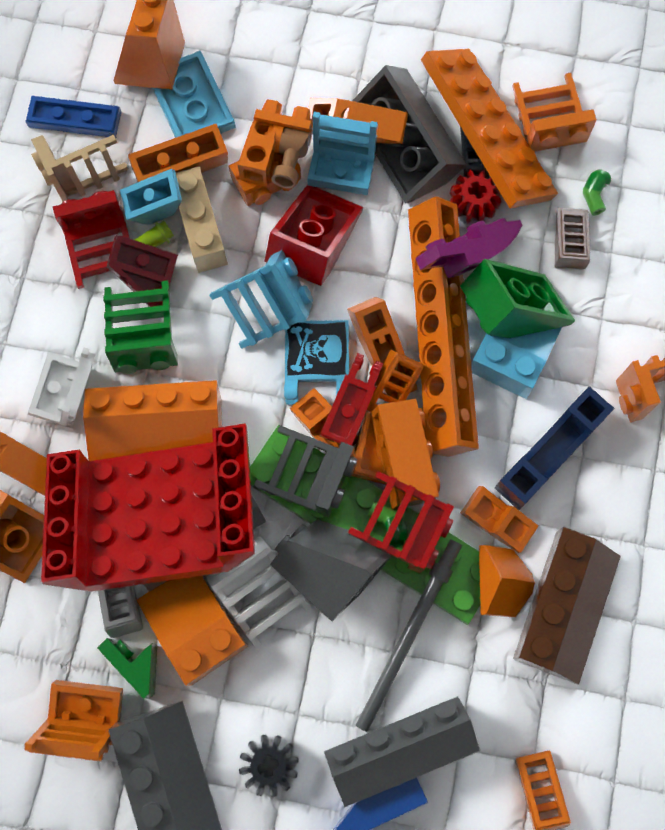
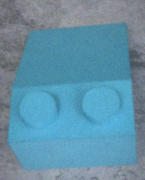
(514, 361)

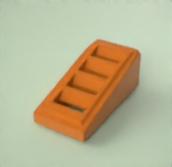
(388, 369)
(533, 760)

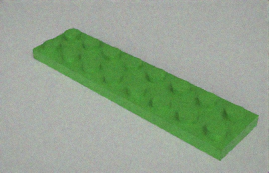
(457, 597)

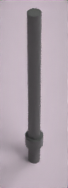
(440, 574)

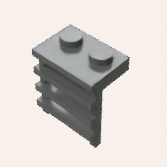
(326, 488)

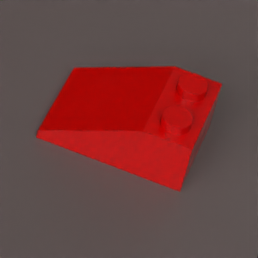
(314, 232)

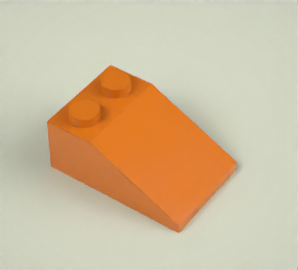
(191, 627)

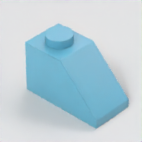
(152, 198)

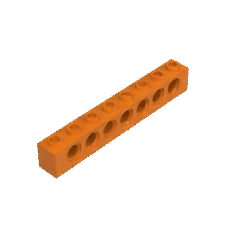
(442, 336)

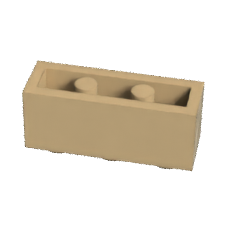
(200, 221)

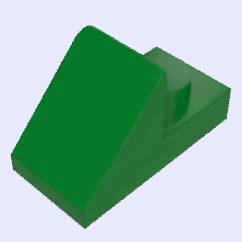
(138, 672)

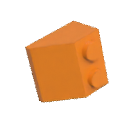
(19, 537)

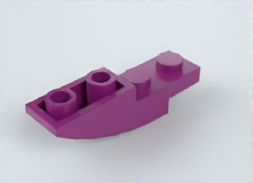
(470, 249)

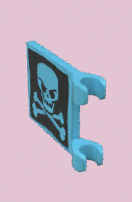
(315, 354)

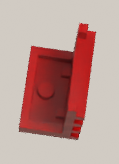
(88, 221)
(430, 524)

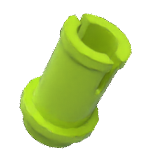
(157, 235)

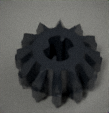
(278, 773)

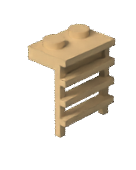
(62, 174)

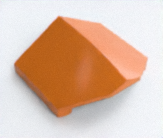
(503, 582)

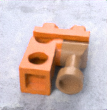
(275, 134)

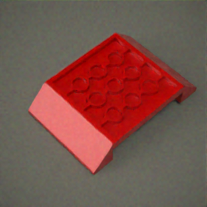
(148, 514)

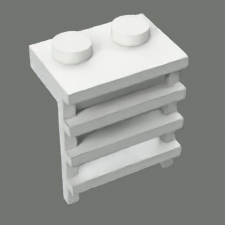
(61, 388)
(246, 577)

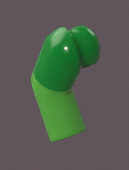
(592, 189)
(386, 517)

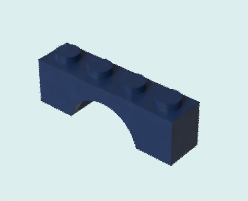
(554, 448)

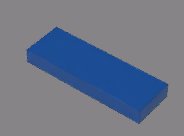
(73, 116)

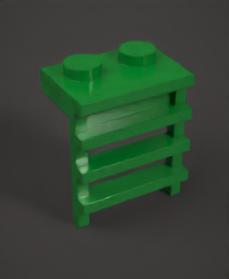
(139, 345)

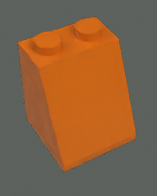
(151, 46)

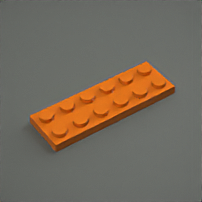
(489, 127)

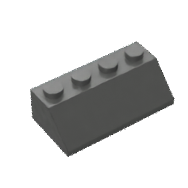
(427, 153)
(402, 751)
(164, 771)

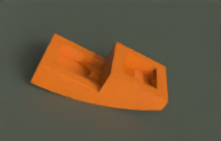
(312, 414)
(499, 519)

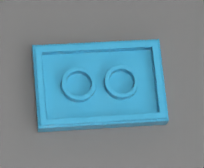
(194, 99)

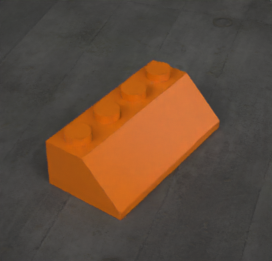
(150, 417)

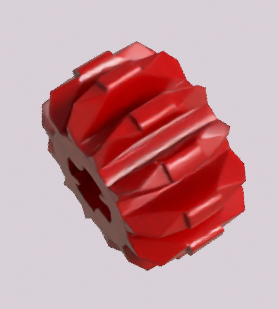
(475, 196)

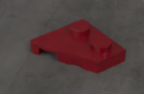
(141, 265)

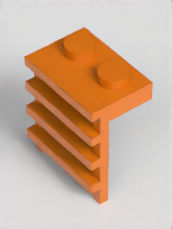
(555, 130)
(638, 387)
(78, 721)

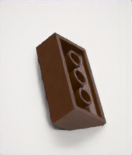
(567, 605)

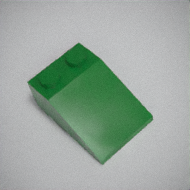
(514, 300)

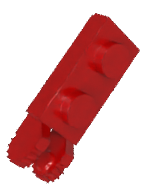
(350, 404)

